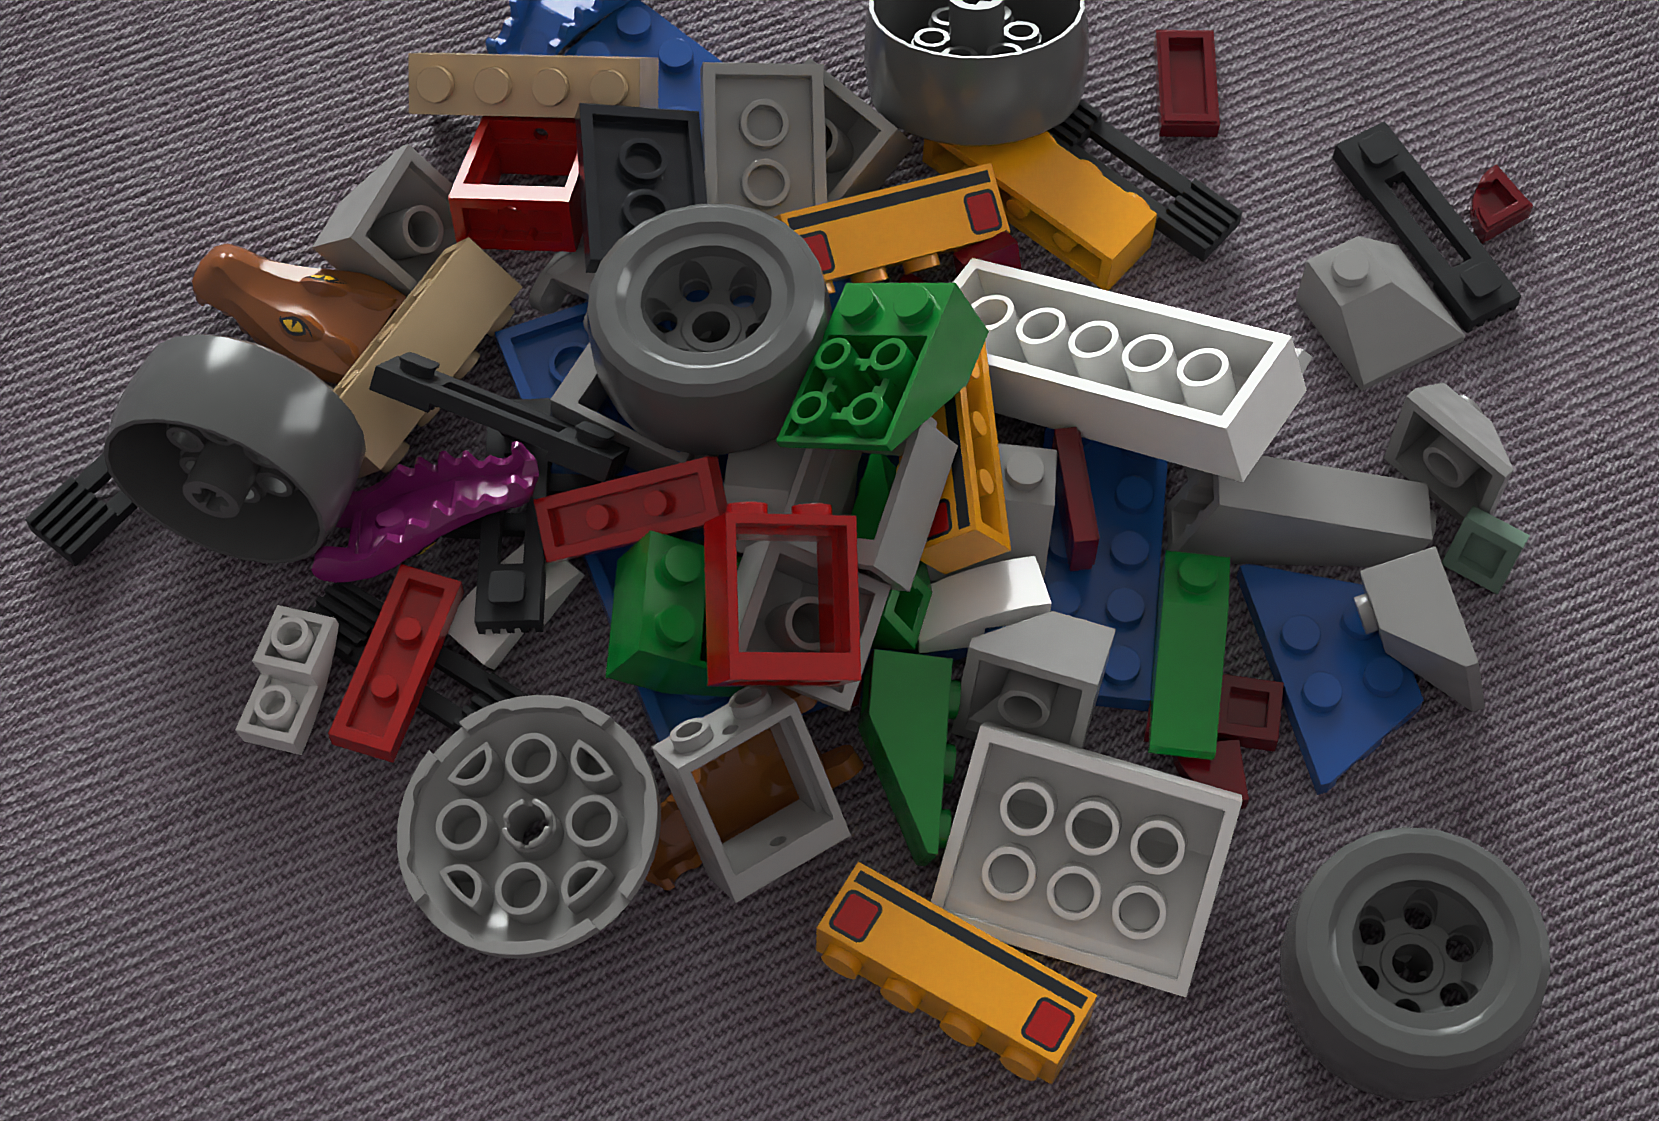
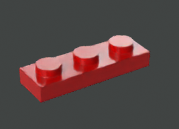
(629, 507)
(396, 663)

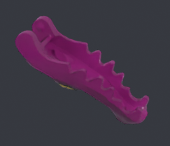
(419, 505)

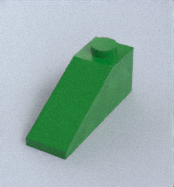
(1189, 654)

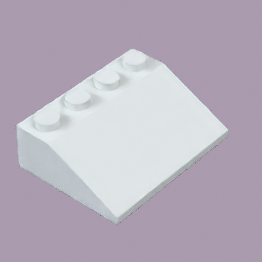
(1086, 857)

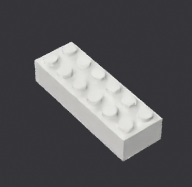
(1133, 369)

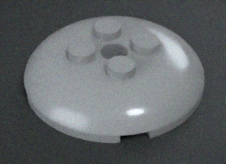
(483, 790)

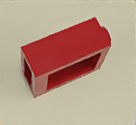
(519, 215)
(838, 597)

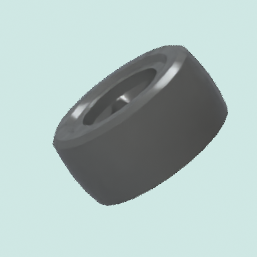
(976, 66)
(724, 369)
(235, 448)
(1397, 1033)

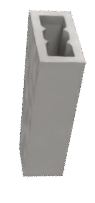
(1301, 516)

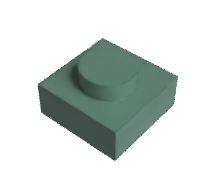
(1485, 549)

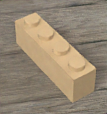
(527, 83)
(441, 320)

